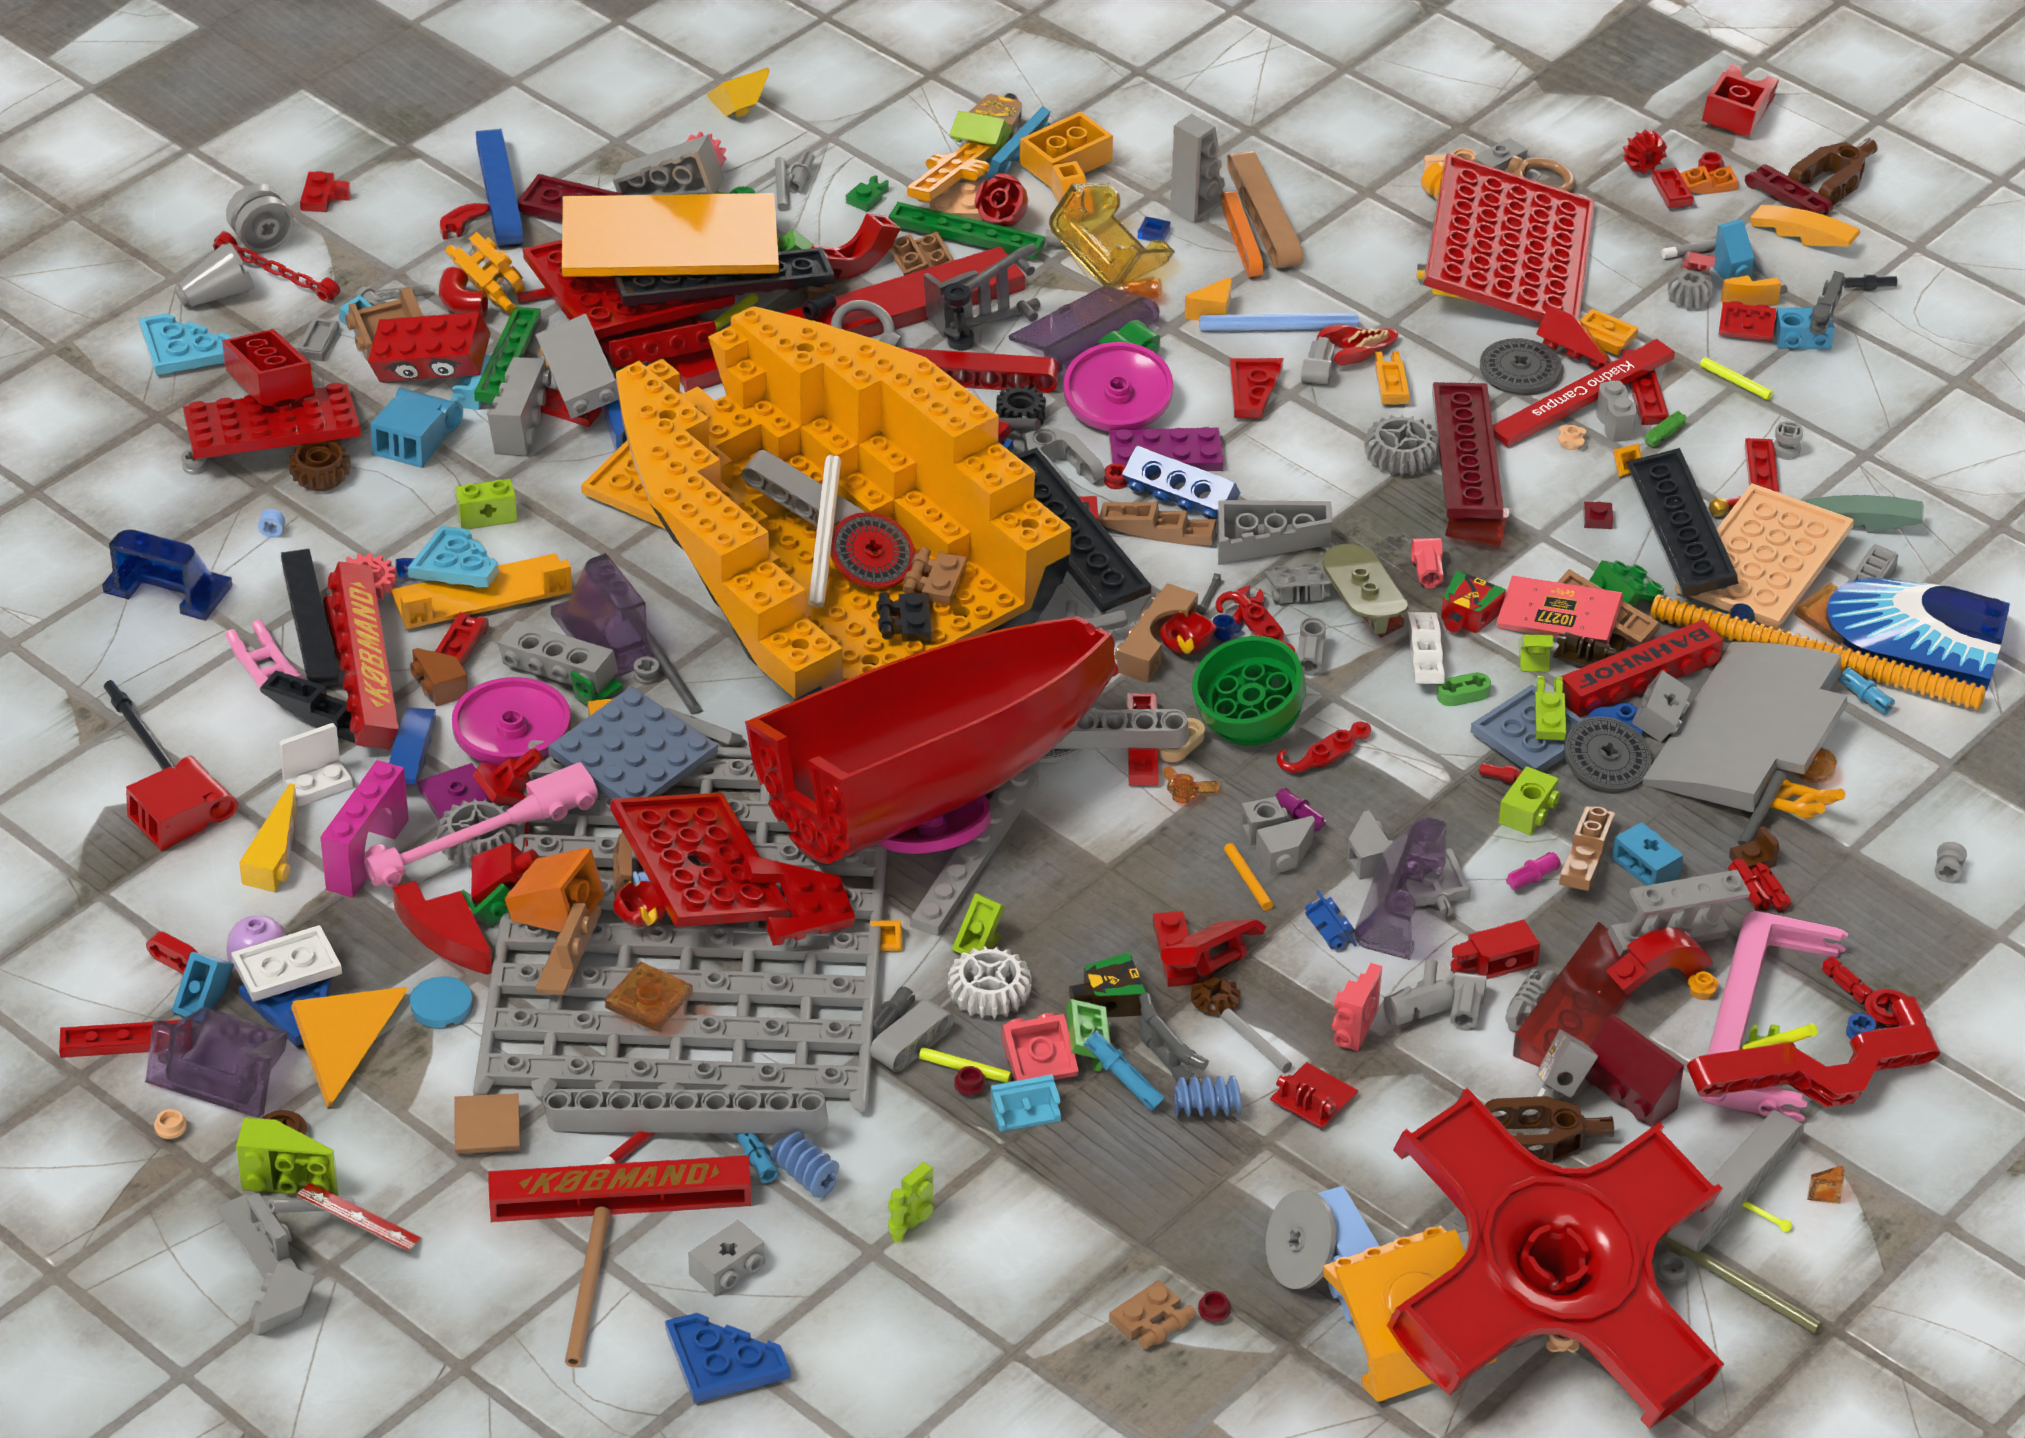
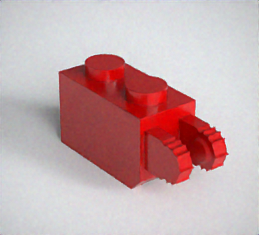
(1497, 951)

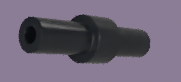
(1870, 281)

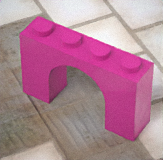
(374, 807)

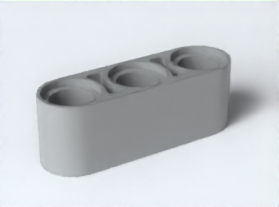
(916, 1029)

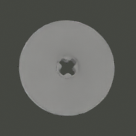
(1300, 1239)

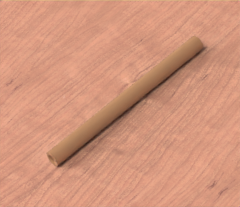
(587, 1287)

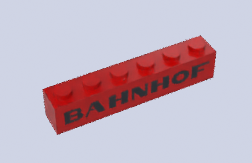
(1634, 669)

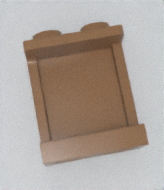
(365, 320)

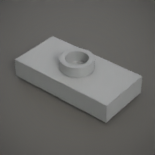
(1501, 154)

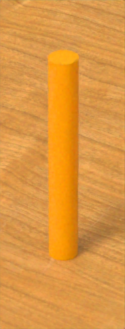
(1248, 876)

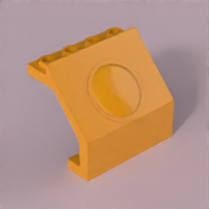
(1377, 1284)

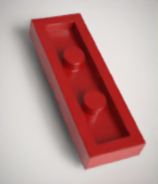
(1170, 928)

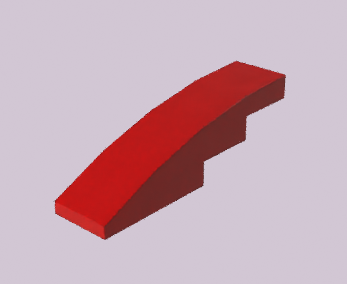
(1142, 761)

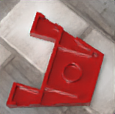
(813, 896)

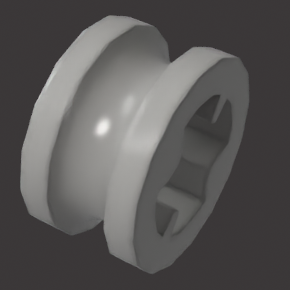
(191, 465)
(646, 677)

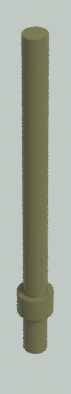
(1746, 1285)

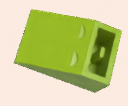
(282, 1159)

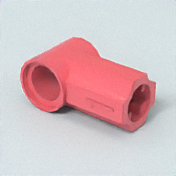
(1428, 557)

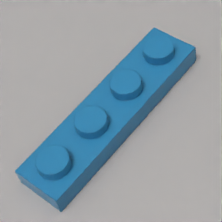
(1011, 150)

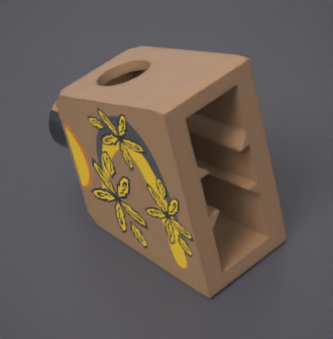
(1001, 107)

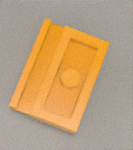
(1609, 331)

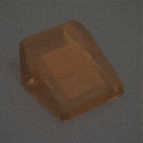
(1827, 1185)

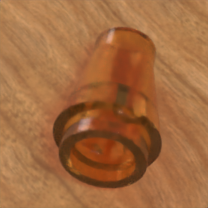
(1147, 287)

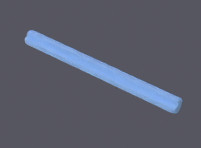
(1275, 321)

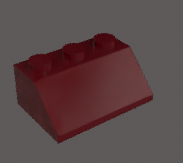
(1635, 1072)

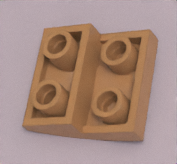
(919, 254)
(487, 1123)

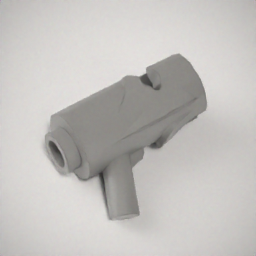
(1419, 1002)

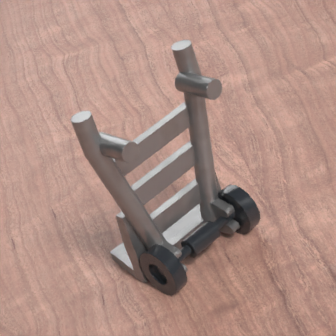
(956, 294)

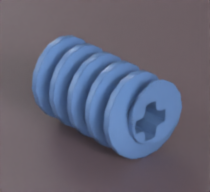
(1207, 1095)
(806, 1163)

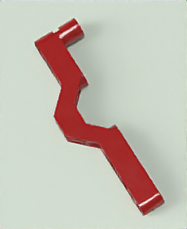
(1828, 1085)

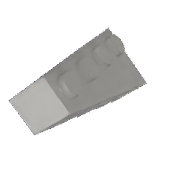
(1195, 169)
(673, 171)
(519, 406)
(1270, 527)

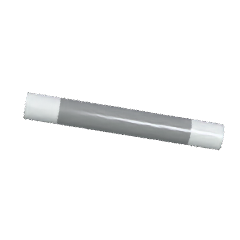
(1692, 247)

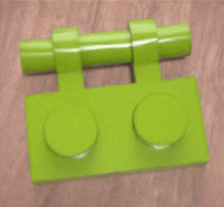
(911, 1202)

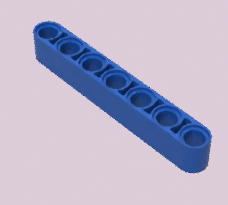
(499, 187)

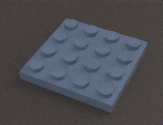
(634, 747)

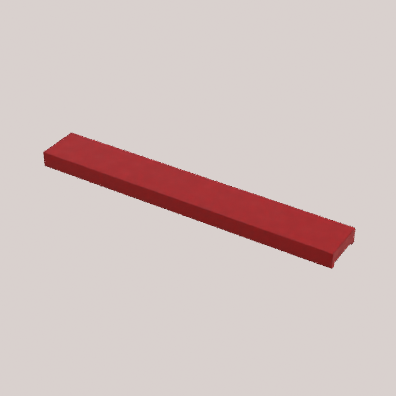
(900, 297)

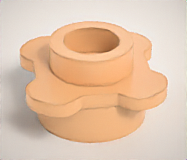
(1571, 436)
(1561, 1343)

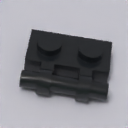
(913, 613)

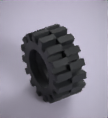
(1021, 402)

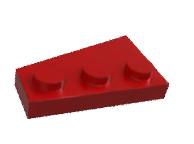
(1253, 384)

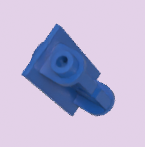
(1337, 930)

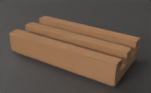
(621, 863)

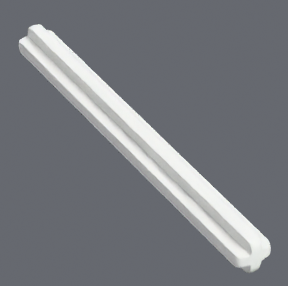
(824, 531)

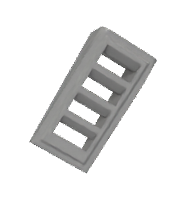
(1876, 564)

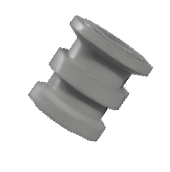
(1950, 861)

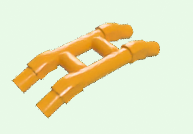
(1804, 806)

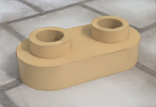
(1196, 737)

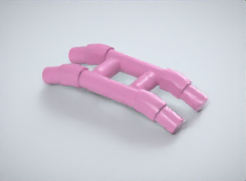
(268, 649)

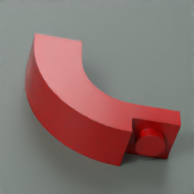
(864, 249)
(1656, 952)

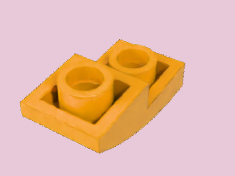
(1751, 292)

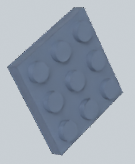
(1512, 732)

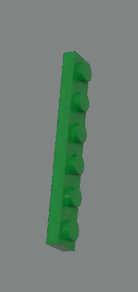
(963, 229)
(511, 344)

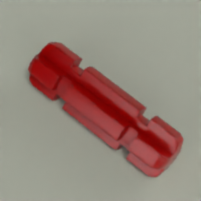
(1772, 887)
(1846, 979)

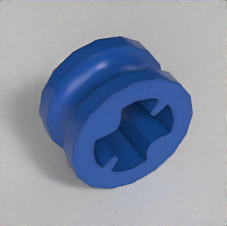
(1857, 1020)

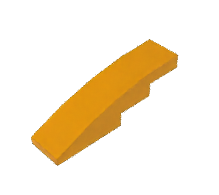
(1810, 226)

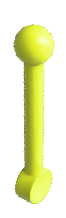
(1785, 1225)

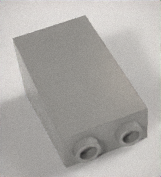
(578, 366)

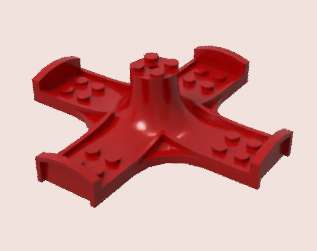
(1556, 1258)

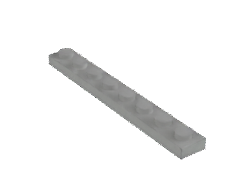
(972, 856)

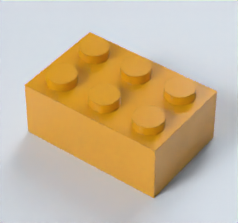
(1063, 142)

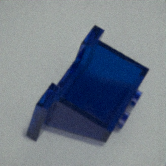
(165, 564)

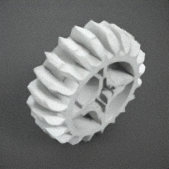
(989, 989)

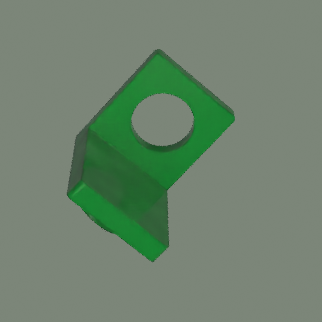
(590, 695)
(491, 907)

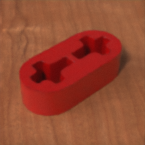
(169, 951)

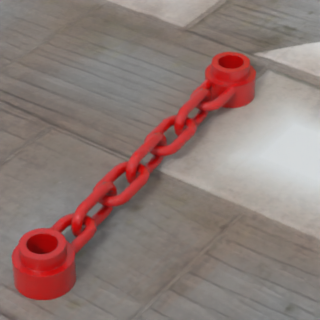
(325, 290)

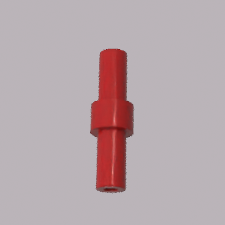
(1508, 773)

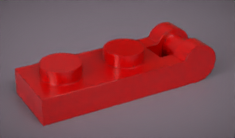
(463, 636)

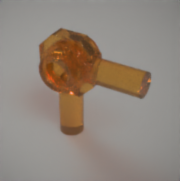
(1183, 787)

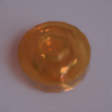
(1821, 768)

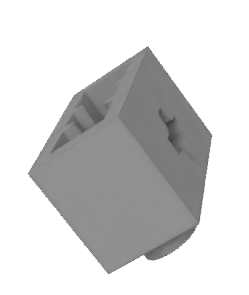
(1662, 706)
(726, 1258)

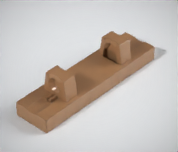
(1637, 628)

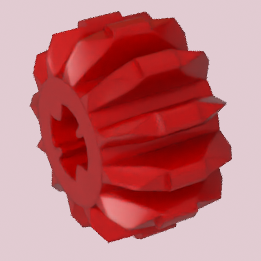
(1644, 151)

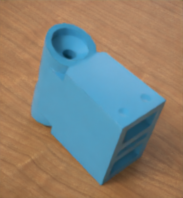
(413, 426)

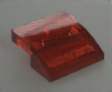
(1479, 529)

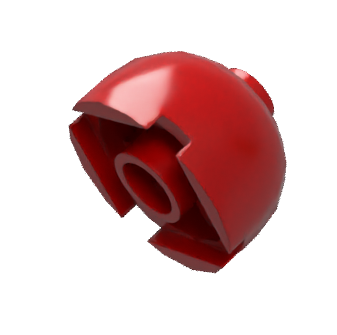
(1001, 200)

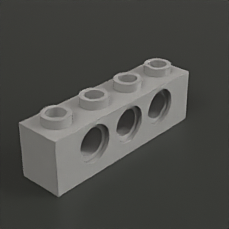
(557, 655)

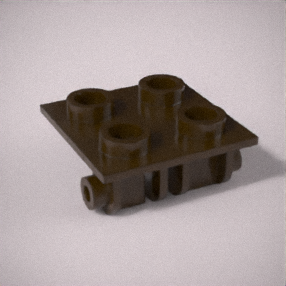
(1585, 653)

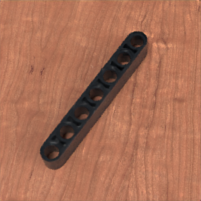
(309, 617)

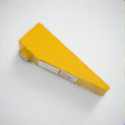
(269, 854)

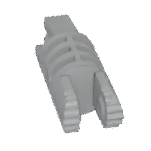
(1528, 997)

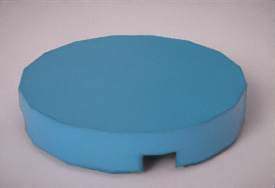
(441, 1002)

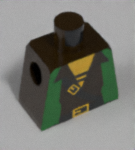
(1112, 985)

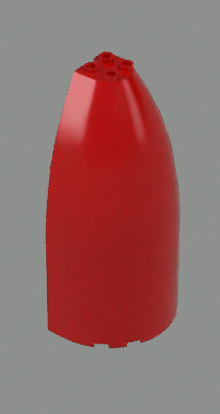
(925, 732)

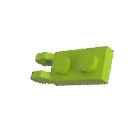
(1550, 711)

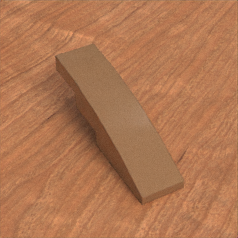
(1146, 521)

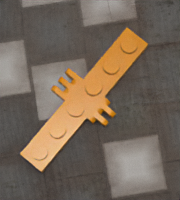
(947, 169)

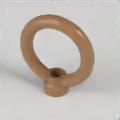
(1520, 167)

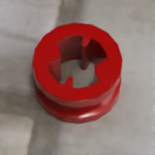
(1113, 476)

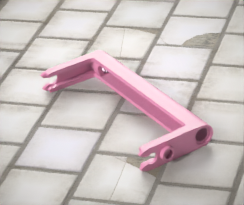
(1755, 935)

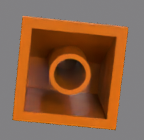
(552, 887)

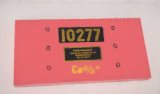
(1557, 607)

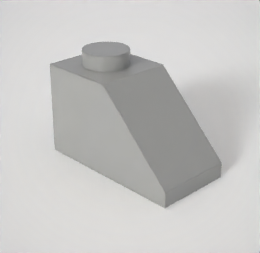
(1284, 844)

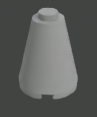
(215, 278)

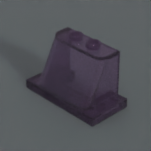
(606, 613)
(216, 1059)

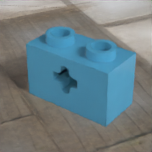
(1647, 855)

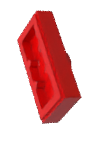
(1672, 188)

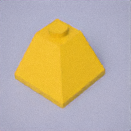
(739, 93)

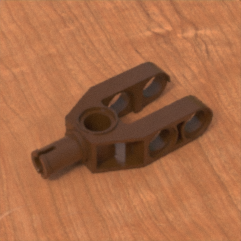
(1840, 158)
(1563, 1119)

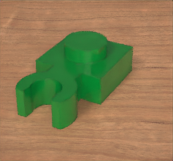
(867, 195)

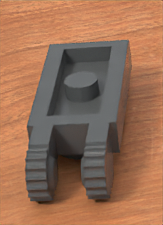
(1826, 305)

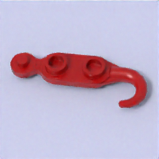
(1254, 616)
(1327, 749)

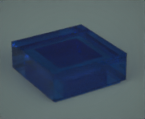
(1153, 229)

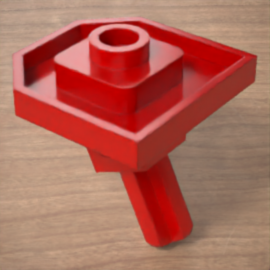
(507, 781)

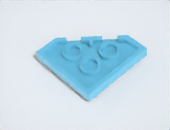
(180, 345)
(454, 559)

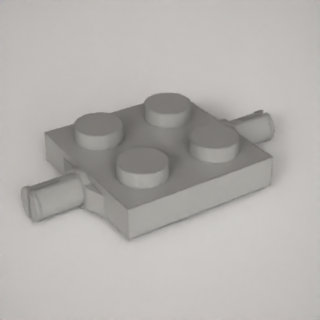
(1440, 888)

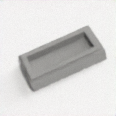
(318, 338)

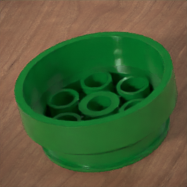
(1250, 690)

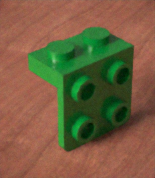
(1627, 579)

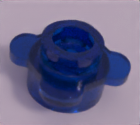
(1226, 627)

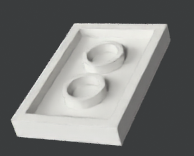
(286, 963)

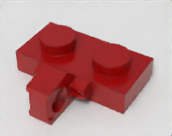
(321, 189)

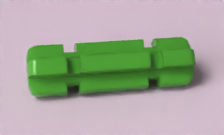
(1665, 429)

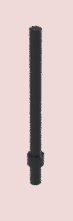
(124, 705)

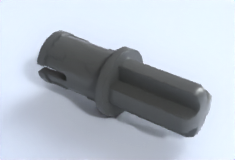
(893, 1009)

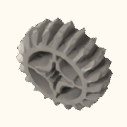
(1401, 445)
(470, 814)

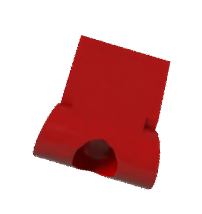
(178, 802)

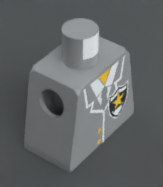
(1566, 1056)

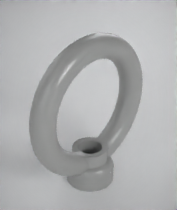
(889, 335)

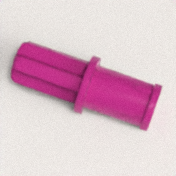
(1533, 870)

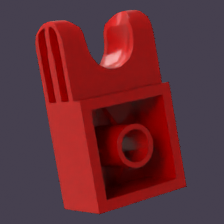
(1738, 101)

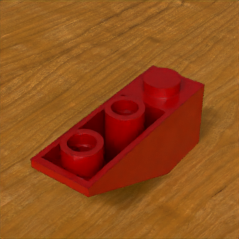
(1568, 331)

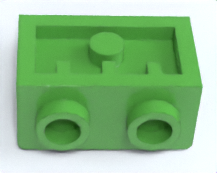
(1082, 1023)

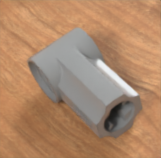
(1318, 364)
(1311, 644)
(1468, 995)

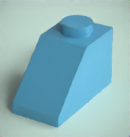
(1733, 251)
(202, 983)

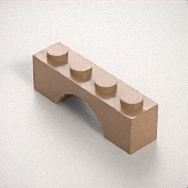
(1141, 652)

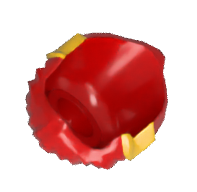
(1187, 633)
(638, 904)

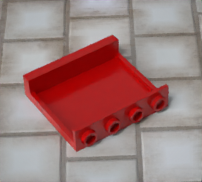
(658, 341)

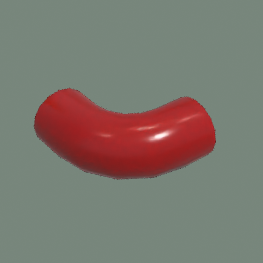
(456, 297)

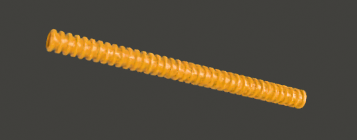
(1863, 664)

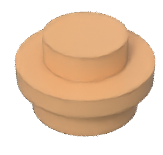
(170, 1124)

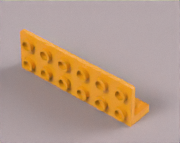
(514, 585)

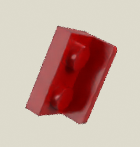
(1747, 321)

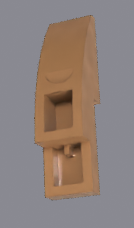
(1587, 848)

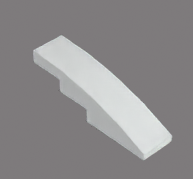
(1426, 647)

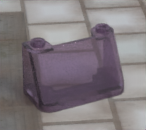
(1388, 909)

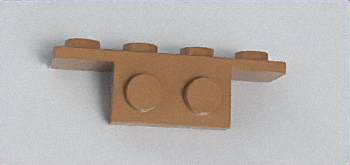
(568, 950)

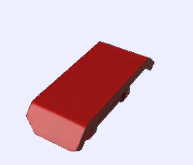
(1195, 948)

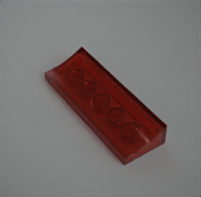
(1576, 1000)

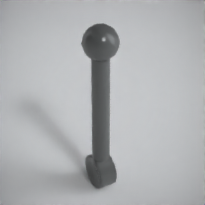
(1201, 609)

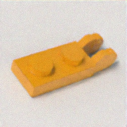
(1391, 379)

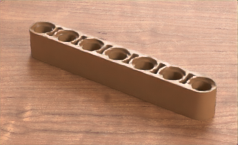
(1265, 209)

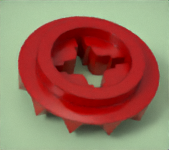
(1877, 1002)

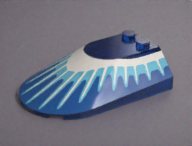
(1921, 626)

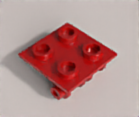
(1312, 1094)

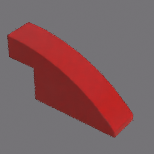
(444, 926)

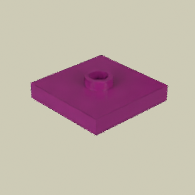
(451, 789)

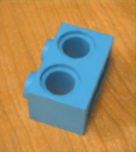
(1794, 332)

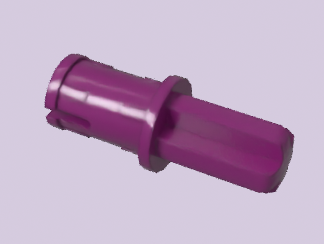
(1299, 807)

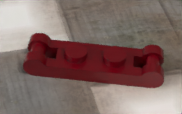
(1788, 190)

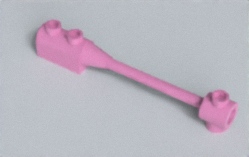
(546, 798)

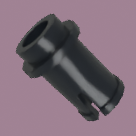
(813, 308)

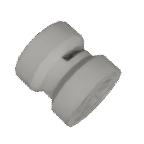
(1788, 439)

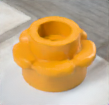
(1703, 985)

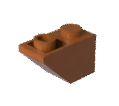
(439, 676)

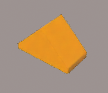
(1209, 300)

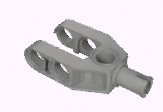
(1060, 444)

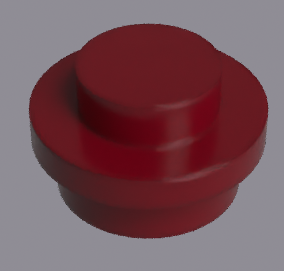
(970, 1081)
(1214, 1306)

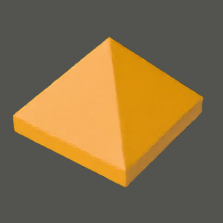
(1625, 454)

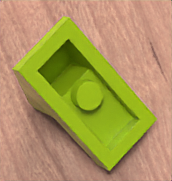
(1535, 652)
(979, 925)

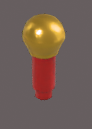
(1720, 506)

